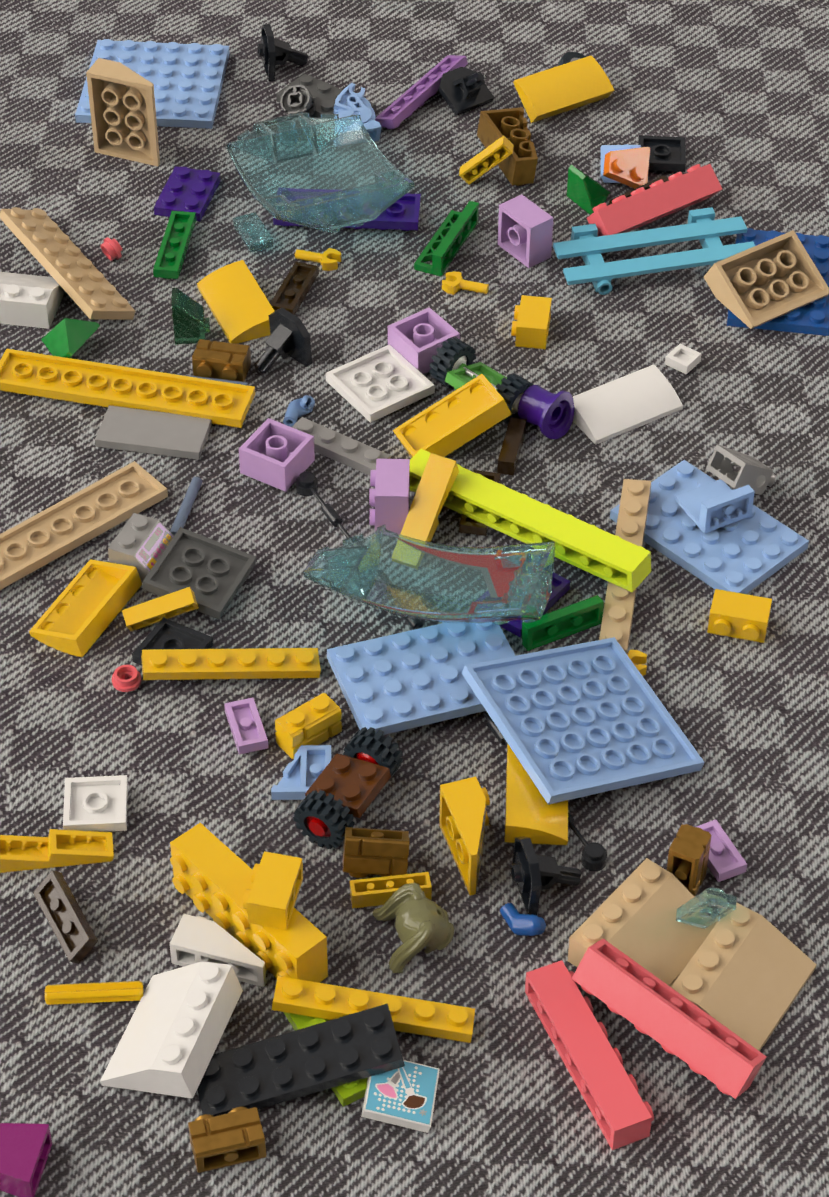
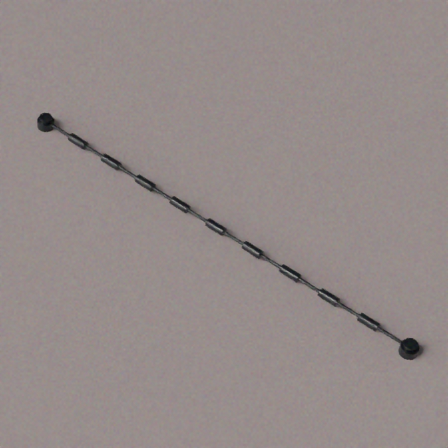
(594, 854)

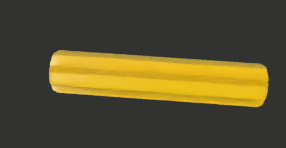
(94, 992)

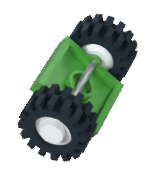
(455, 367)

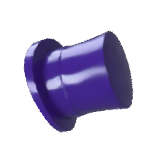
(547, 410)

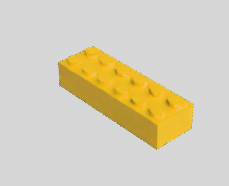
(217, 884)

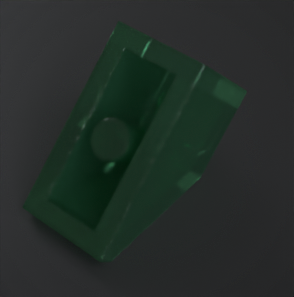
(188, 319)

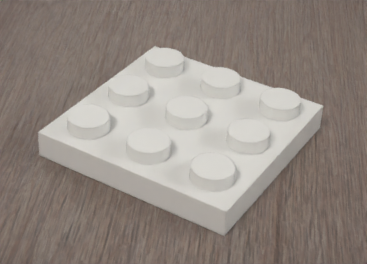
(380, 383)

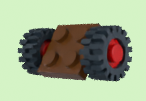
(347, 787)

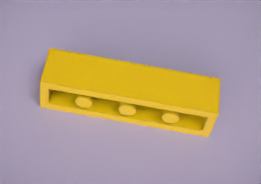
(486, 160)
(155, 609)
(378, 890)

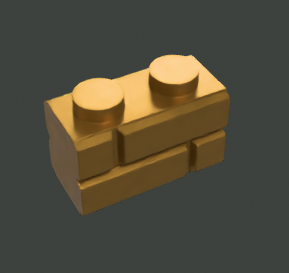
(221, 360)
(375, 852)
(689, 856)
(227, 1139)

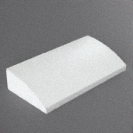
(625, 404)

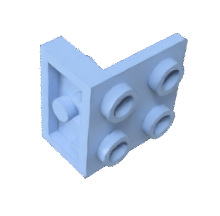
(716, 504)

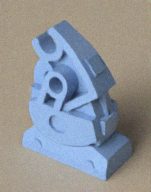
(353, 103)

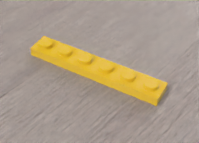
(230, 663)
(407, 1013)

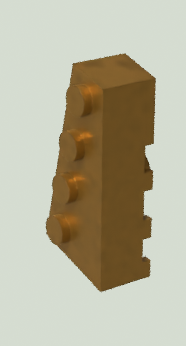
(510, 122)

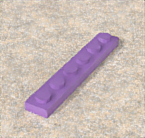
(418, 93)

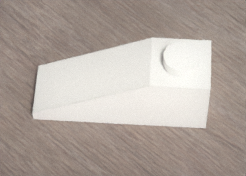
(206, 941)

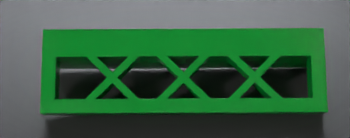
(449, 245)

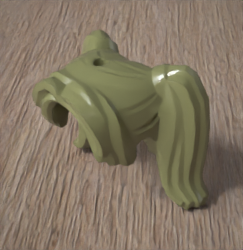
(417, 922)

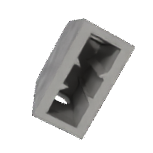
(751, 473)

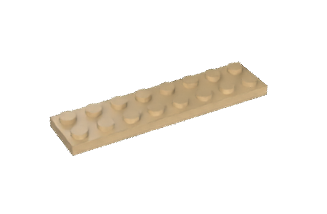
(67, 264)
(76, 521)

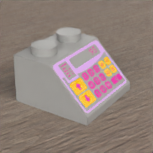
(140, 543)

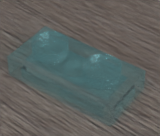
(253, 232)
(706, 908)

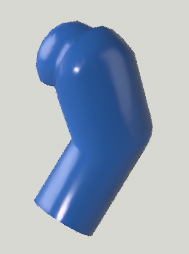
(522, 923)

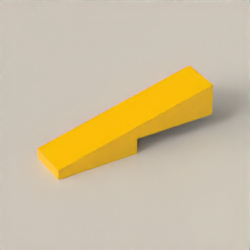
(430, 498)
(56, 850)

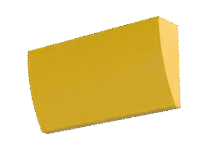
(563, 88)
(237, 302)
(454, 419)
(87, 607)
(527, 810)

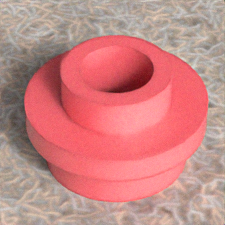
(111, 249)
(126, 678)

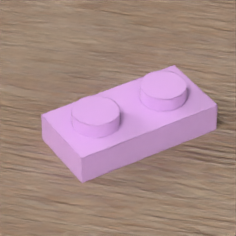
(246, 726)
(723, 858)

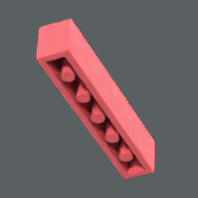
(656, 202)
(669, 1018)
(588, 1055)

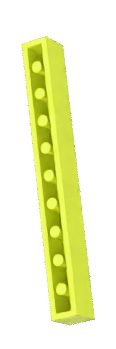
(537, 522)

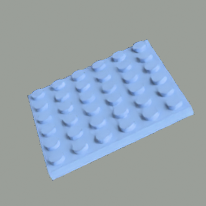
(183, 76)
(582, 719)

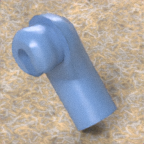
(297, 409)

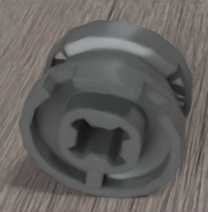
(297, 100)

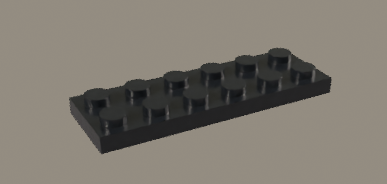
(301, 1062)

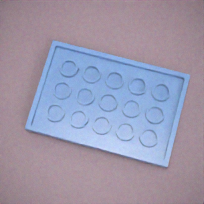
(726, 558)
(415, 674)

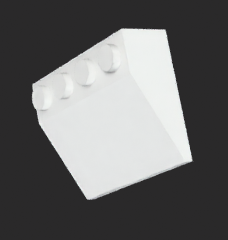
(29, 299)
(175, 1030)

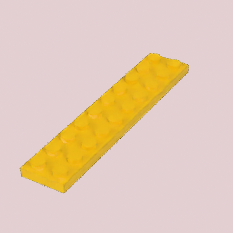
(124, 387)

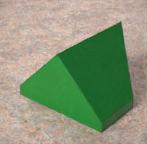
(585, 190)
(68, 336)

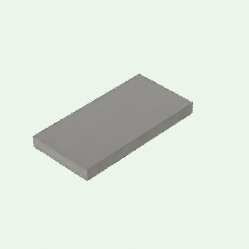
(153, 432)

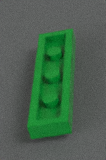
(174, 245)

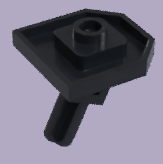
(277, 52)
(464, 90)
(286, 339)
(537, 873)

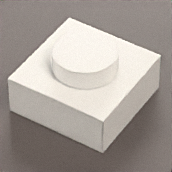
(683, 359)

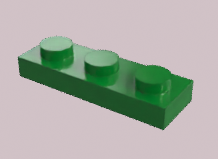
(563, 623)

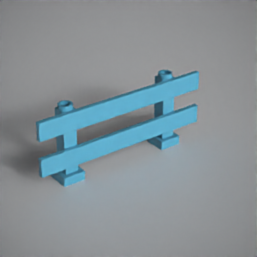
(700, 226)

